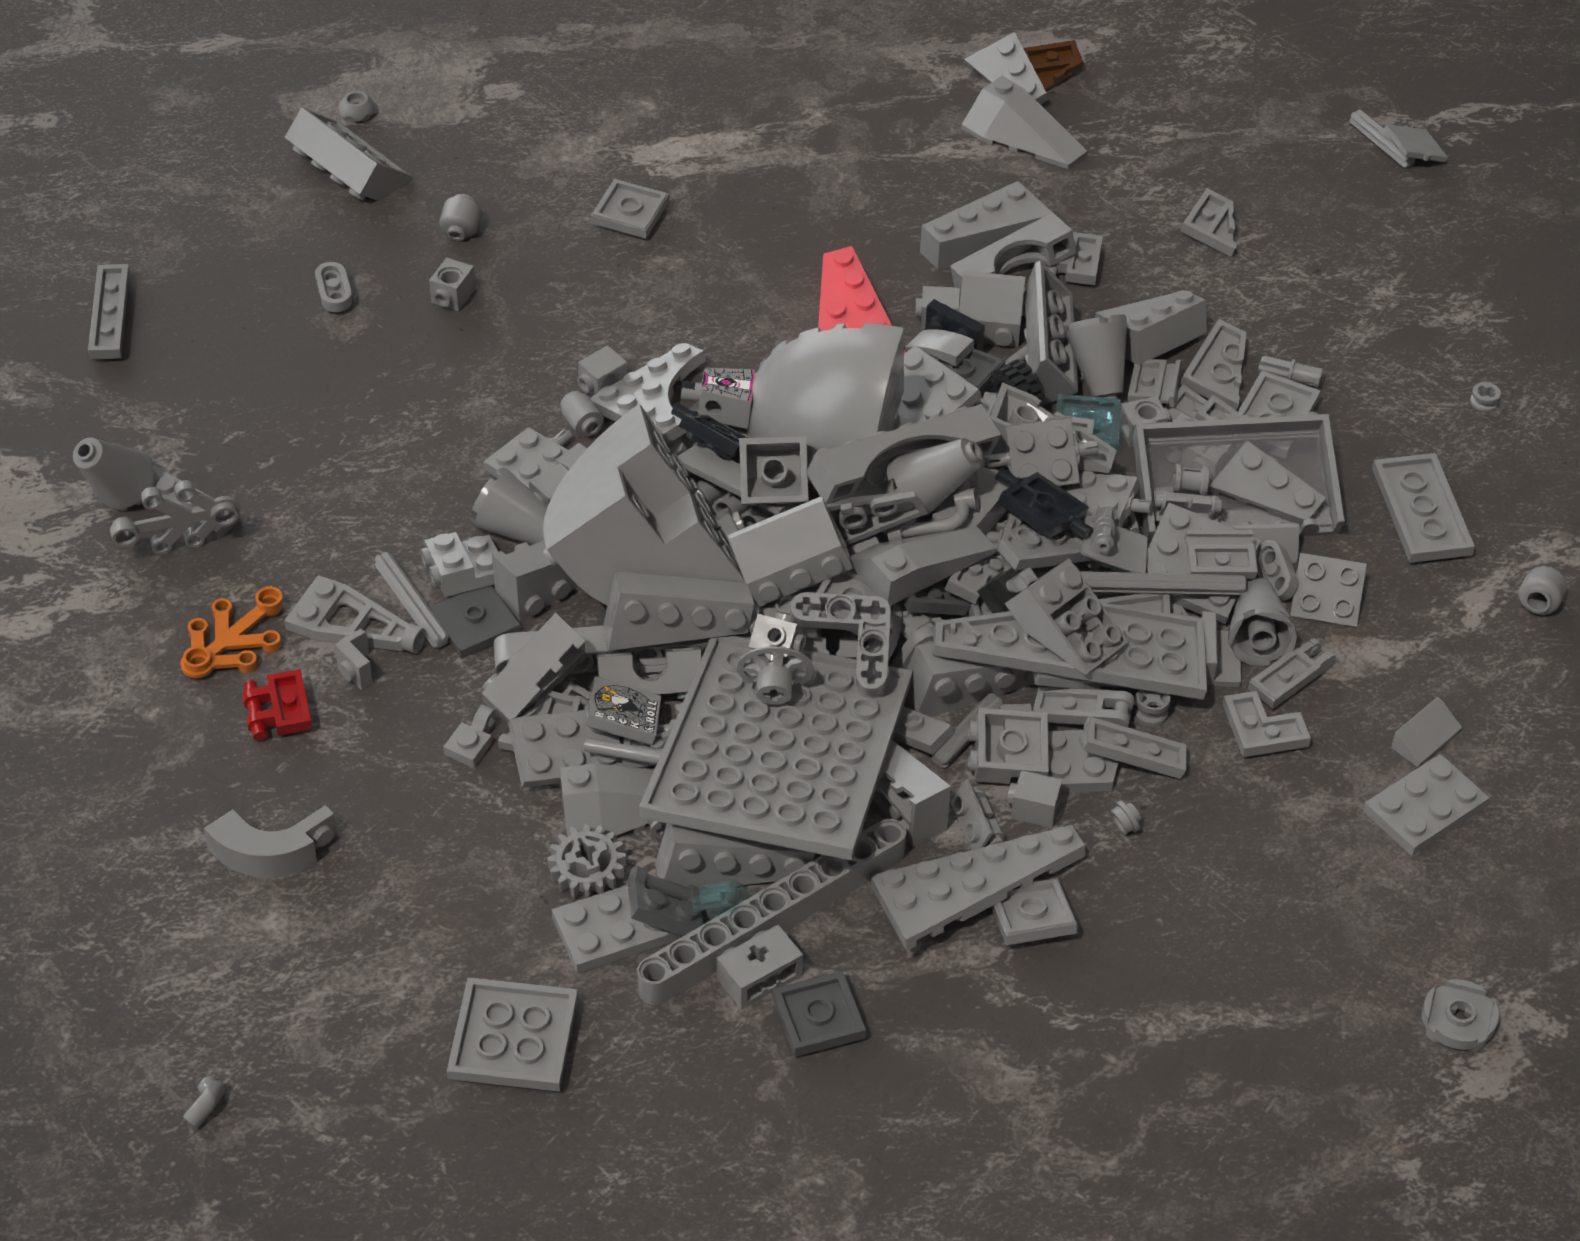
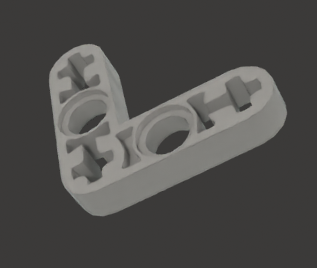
(866, 628)

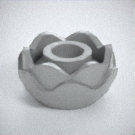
(356, 107)

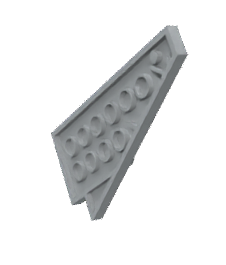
(1161, 653)

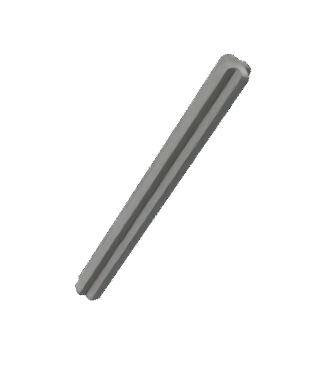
(1165, 583)

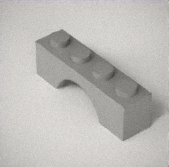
(1042, 240)

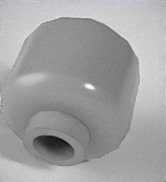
(460, 217)
(1542, 590)

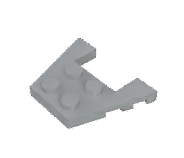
(1068, 761)

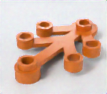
(201, 661)

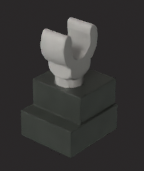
(1004, 587)

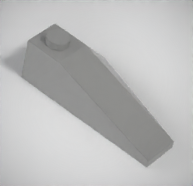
(912, 564)

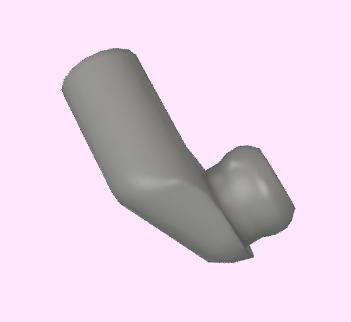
(211, 1094)

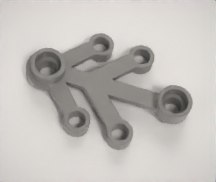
(215, 512)

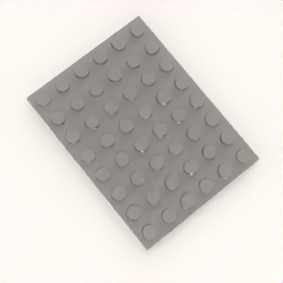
(779, 771)

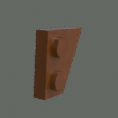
(1054, 62)

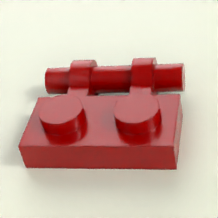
(288, 702)

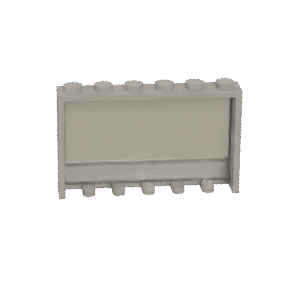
(1296, 442)

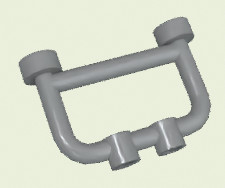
(964, 500)

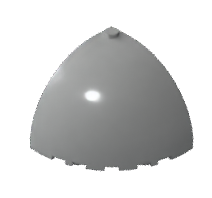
(830, 386)
(633, 512)

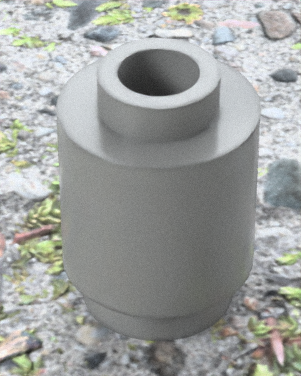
(581, 413)

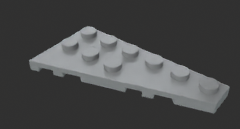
(958, 886)

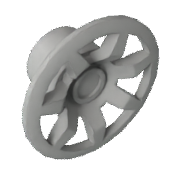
(775, 678)

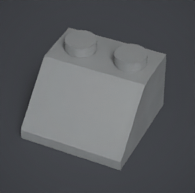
(996, 303)
(773, 470)

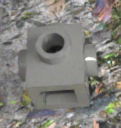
(769, 629)

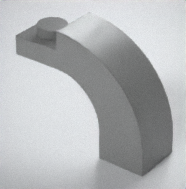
(269, 852)

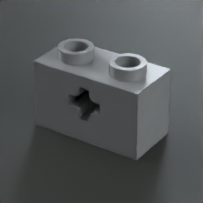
(759, 966)

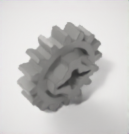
(586, 861)

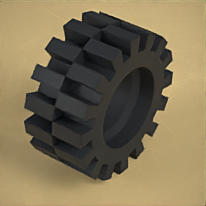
(1017, 376)

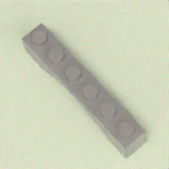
(842, 468)

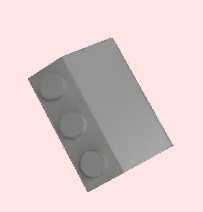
(790, 551)

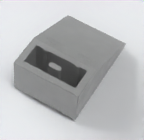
(1067, 618)

